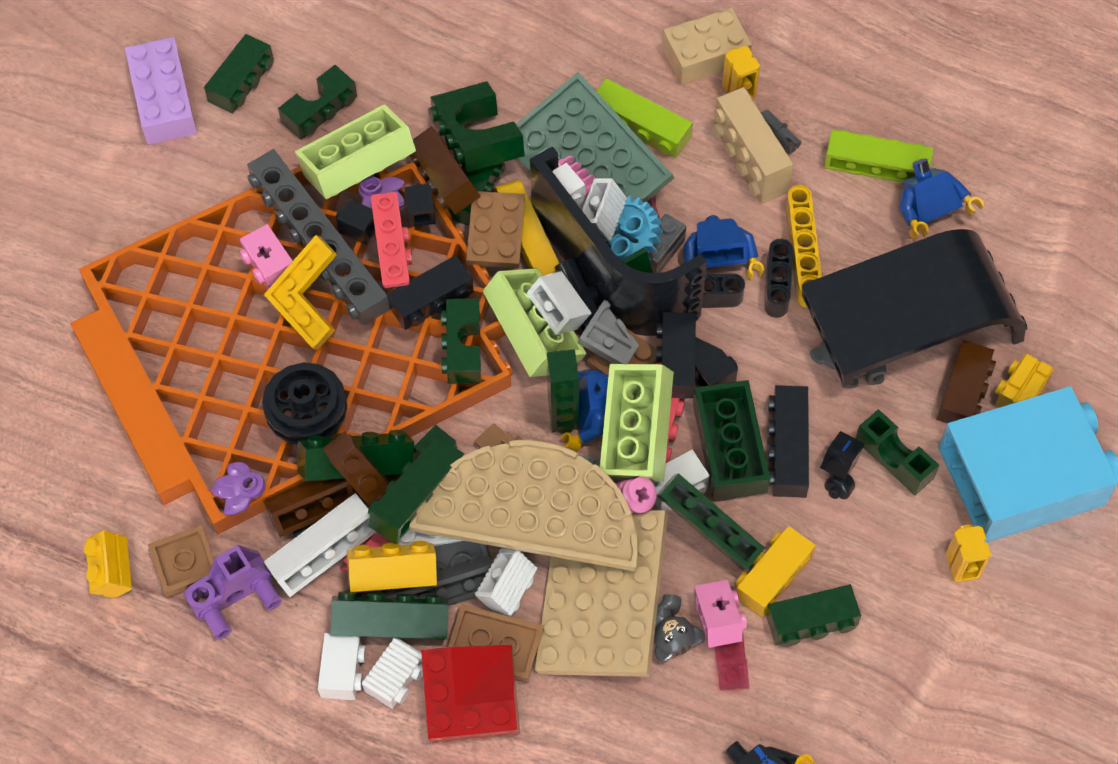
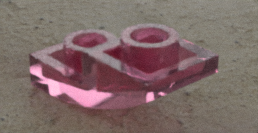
(732, 666)

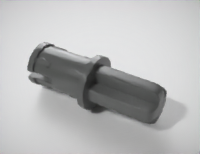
(781, 131)

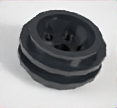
(300, 385)

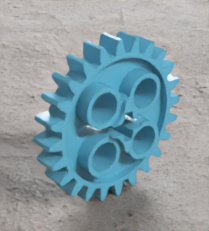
(640, 225)

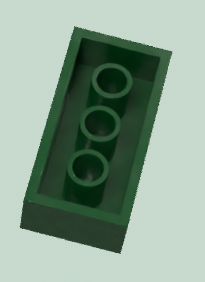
(731, 440)

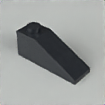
(713, 365)

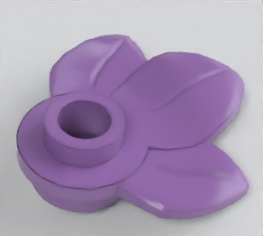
(374, 185)
(234, 488)

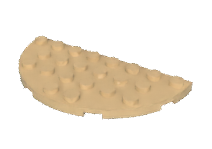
(533, 502)

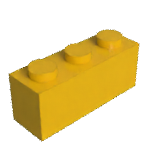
(391, 566)
(774, 570)

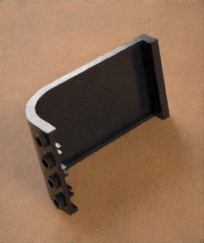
(633, 295)
(909, 302)

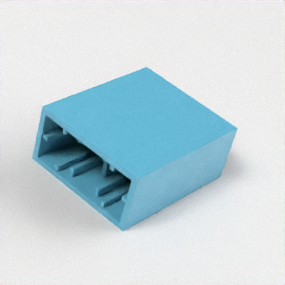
(1029, 463)

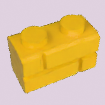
(741, 71)
(1026, 381)
(968, 553)
(108, 564)

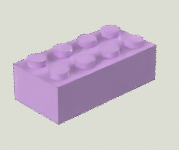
(160, 90)

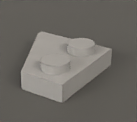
(608, 337)

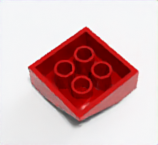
(470, 692)

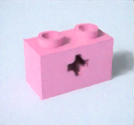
(265, 255)
(719, 613)

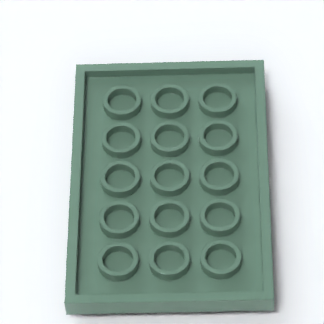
(586, 127)

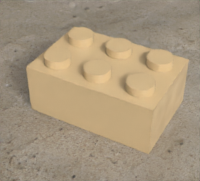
(700, 45)

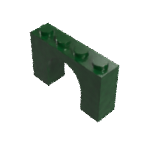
(475, 147)

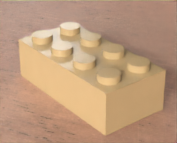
(752, 145)

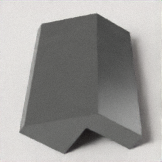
(458, 572)

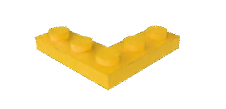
(288, 292)

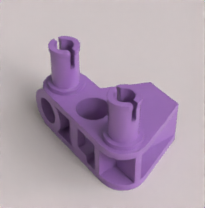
(231, 572)

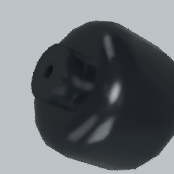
(839, 487)

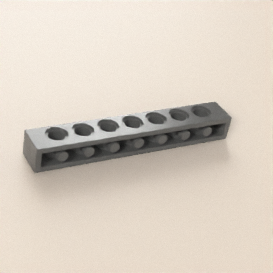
(271, 169)

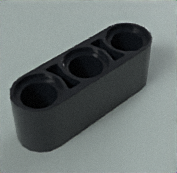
(778, 267)
(720, 295)

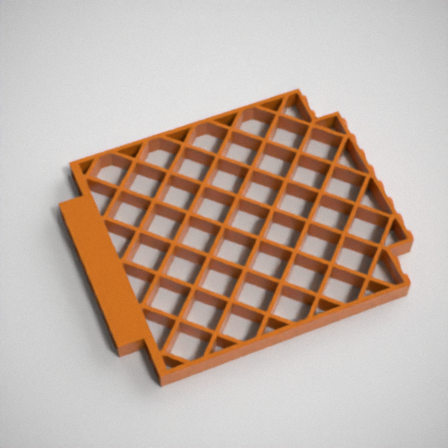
(140, 402)

